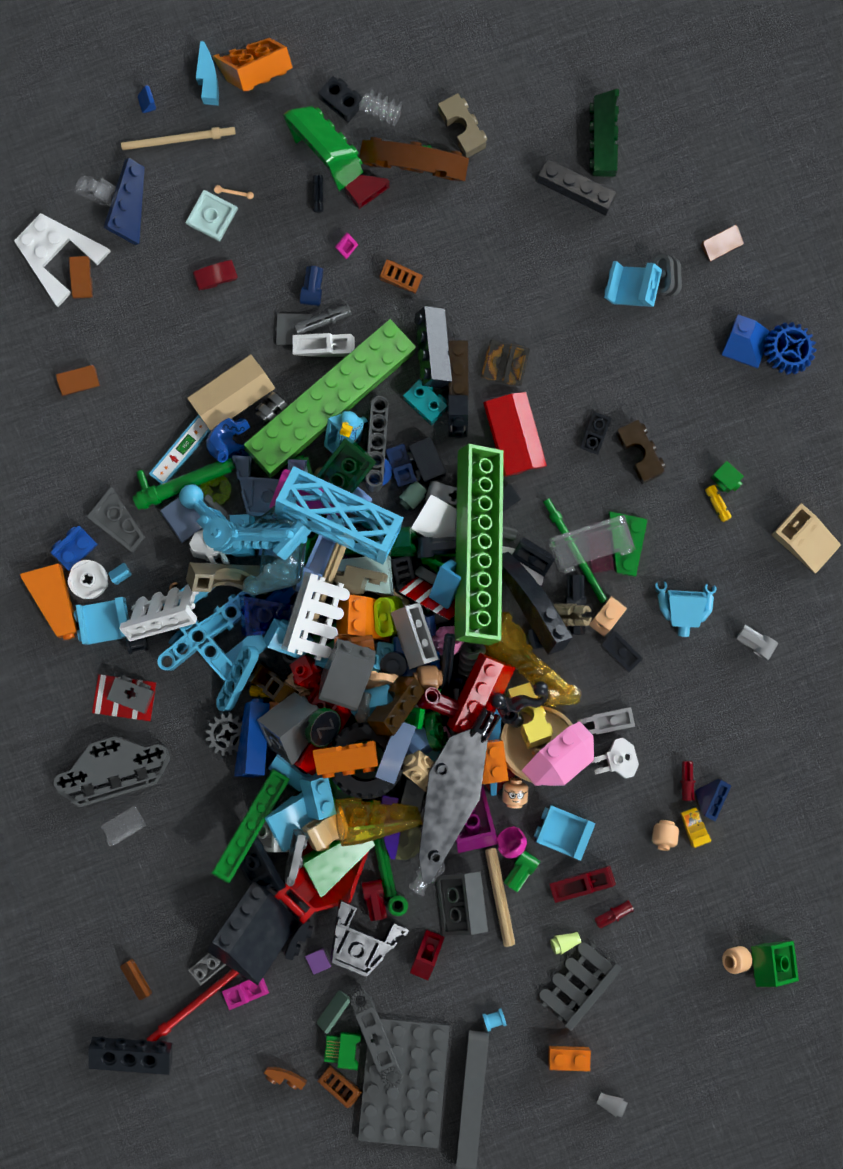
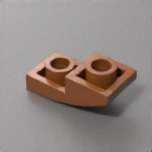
(278, 1075)

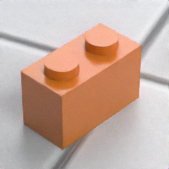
(569, 1058)

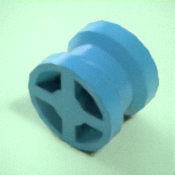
(176, 637)

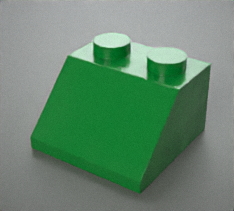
(774, 964)

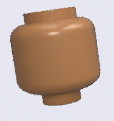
(428, 676)

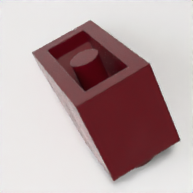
(365, 189)
(427, 955)

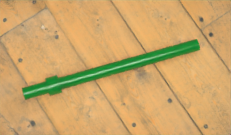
(556, 518)

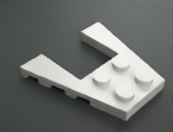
(44, 240)

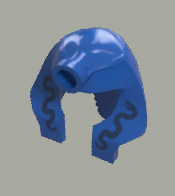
(220, 440)

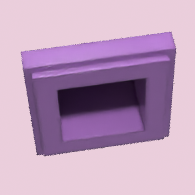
(318, 961)

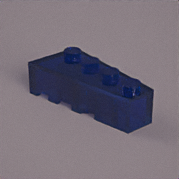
(259, 613)

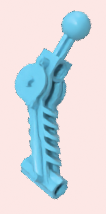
(232, 537)

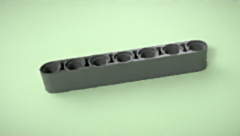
(472, 1100)

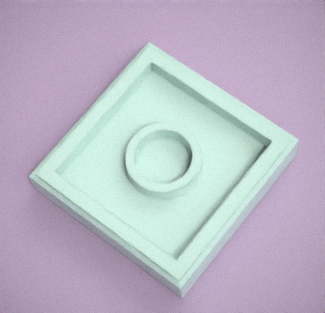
(211, 215)

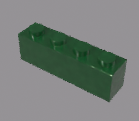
(604, 134)

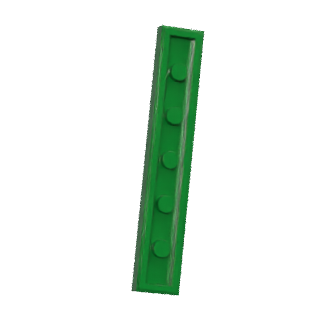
(250, 826)

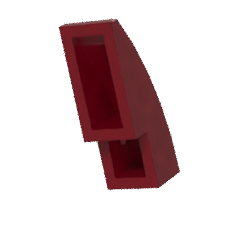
(582, 884)

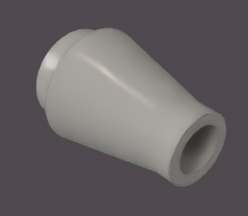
(612, 1104)

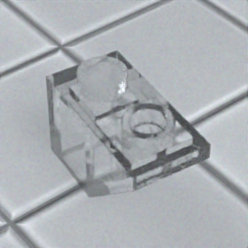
(95, 189)

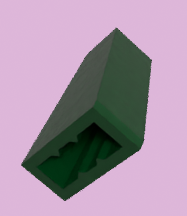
(403, 546)

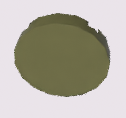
(408, 843)

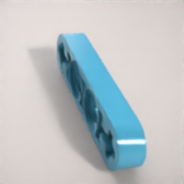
(227, 697)

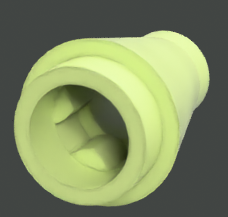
(564, 942)

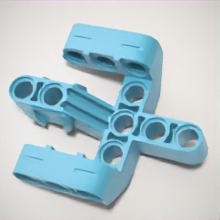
(210, 628)

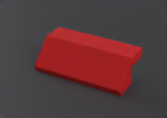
(515, 433)

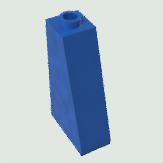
(252, 743)

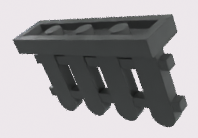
(578, 996)

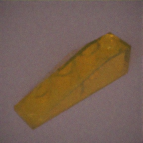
(368, 821)

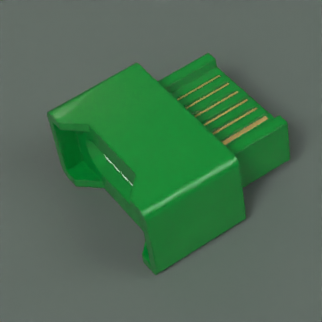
(342, 1050)

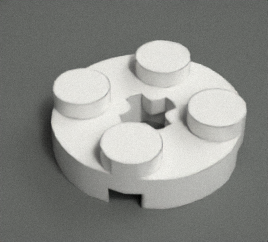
(77, 575)

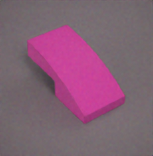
(244, 992)

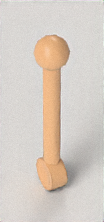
(218, 189)

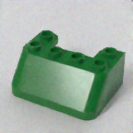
(325, 142)

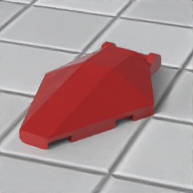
(306, 893)

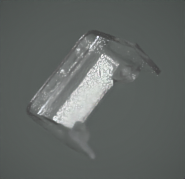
(591, 543)

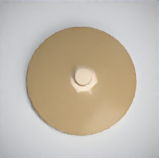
(515, 748)

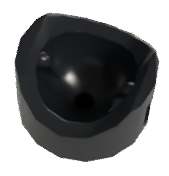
(394, 663)

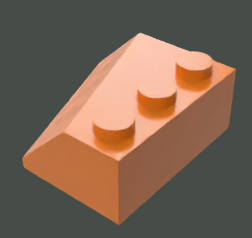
(254, 64)
(346, 759)

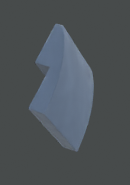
(181, 520)

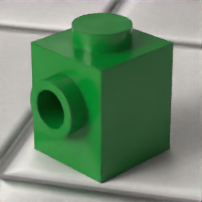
(727, 478)

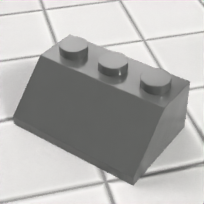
(461, 904)

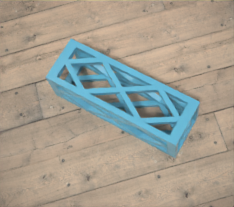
(343, 502)

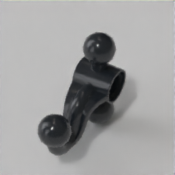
(510, 707)

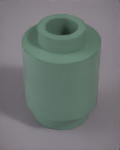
(412, 496)

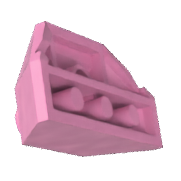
(562, 757)

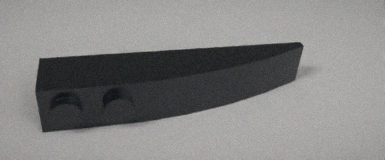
(535, 605)

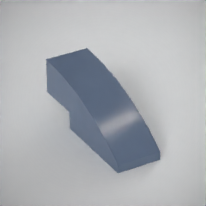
(395, 753)

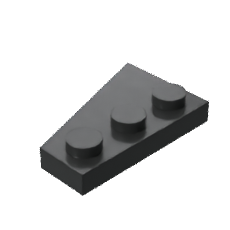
(116, 520)

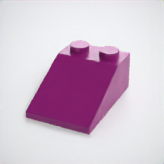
(479, 828)

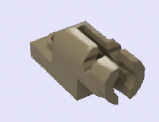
(356, 579)
(572, 614)

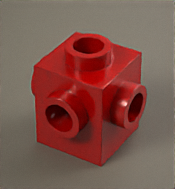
(306, 672)

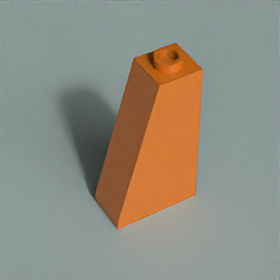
(53, 598)

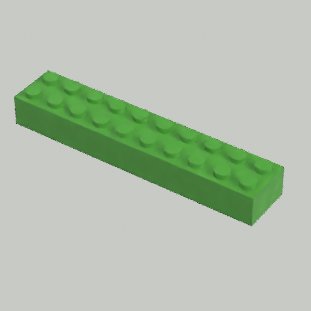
(330, 396)
(479, 545)

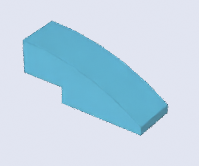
(207, 76)

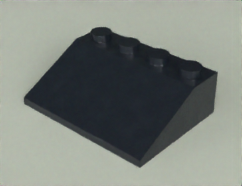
(254, 934)

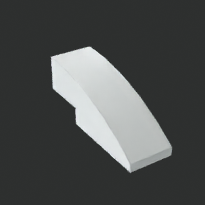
(323, 345)

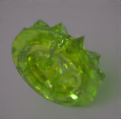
(225, 488)

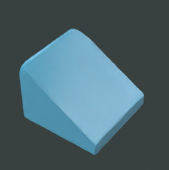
(119, 574)

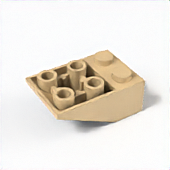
(806, 538)

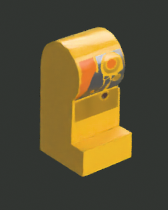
(695, 828)

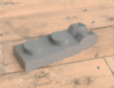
(610, 721)

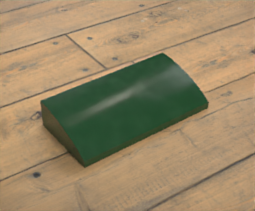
(347, 467)

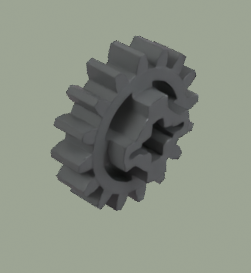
(217, 735)

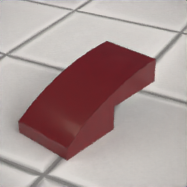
(215, 274)

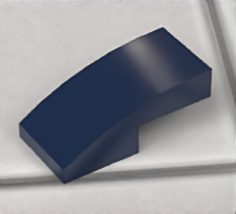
(401, 465)

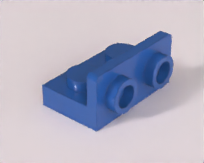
(73, 547)

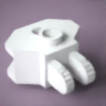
(201, 550)
(617, 761)

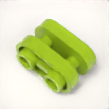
(382, 615)

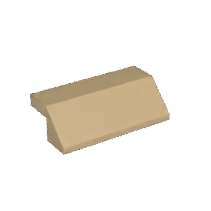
(231, 392)

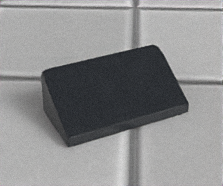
(533, 556)

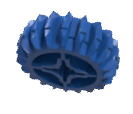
(783, 334)

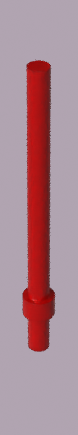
(165, 1027)

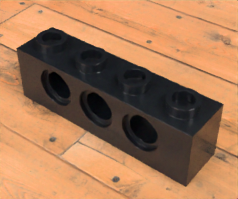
(130, 1055)

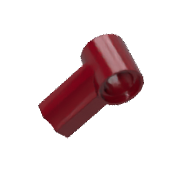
(438, 702)
(374, 894)

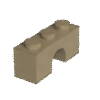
(455, 111)

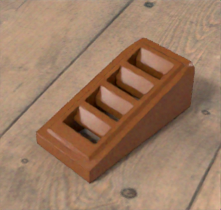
(396, 267)
(344, 1081)

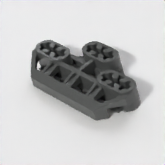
(112, 766)

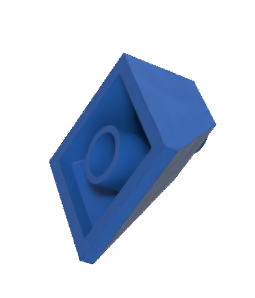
(746, 341)

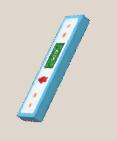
(180, 451)

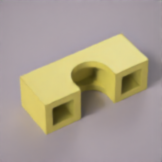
(538, 730)

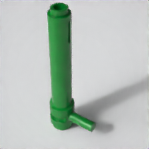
(156, 494)

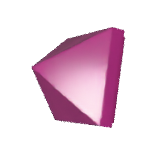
(346, 245)

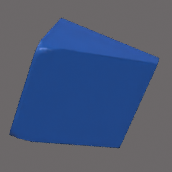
(146, 100)

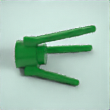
(434, 562)

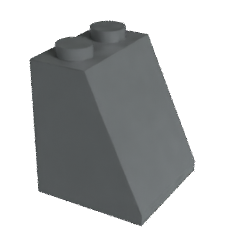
(346, 674)
(286, 726)

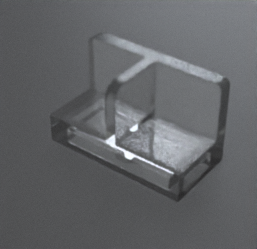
(123, 826)

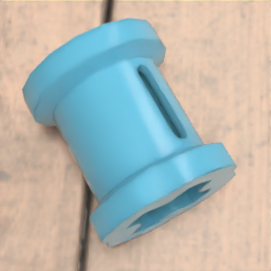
(494, 1020)

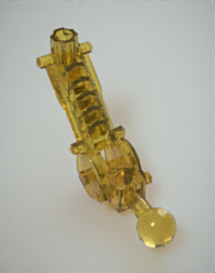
(516, 652)

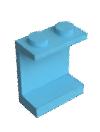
(633, 285)
(101, 621)

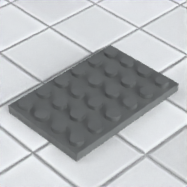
(414, 1108)

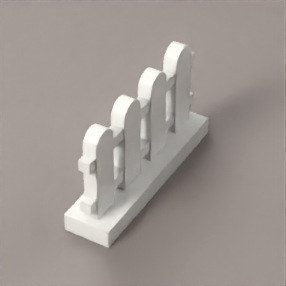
(160, 621)
(299, 621)

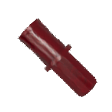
(687, 781)
(614, 914)

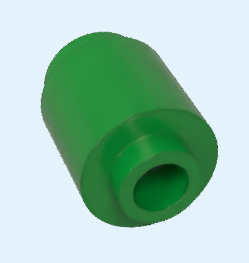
(397, 911)

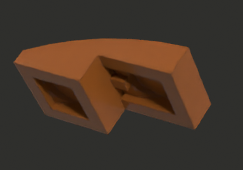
(80, 277)

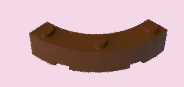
(414, 158)

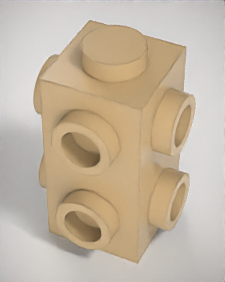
(417, 768)

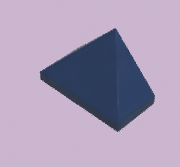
(712, 797)

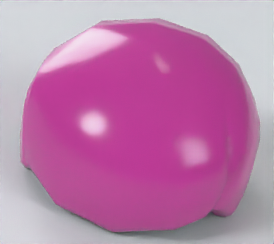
(511, 842)

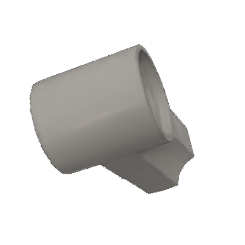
(760, 644)

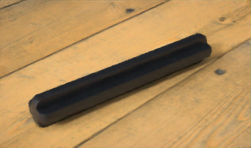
(447, 663)

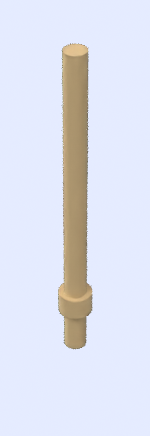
(214, 133)

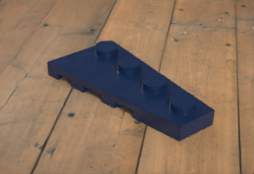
(126, 205)

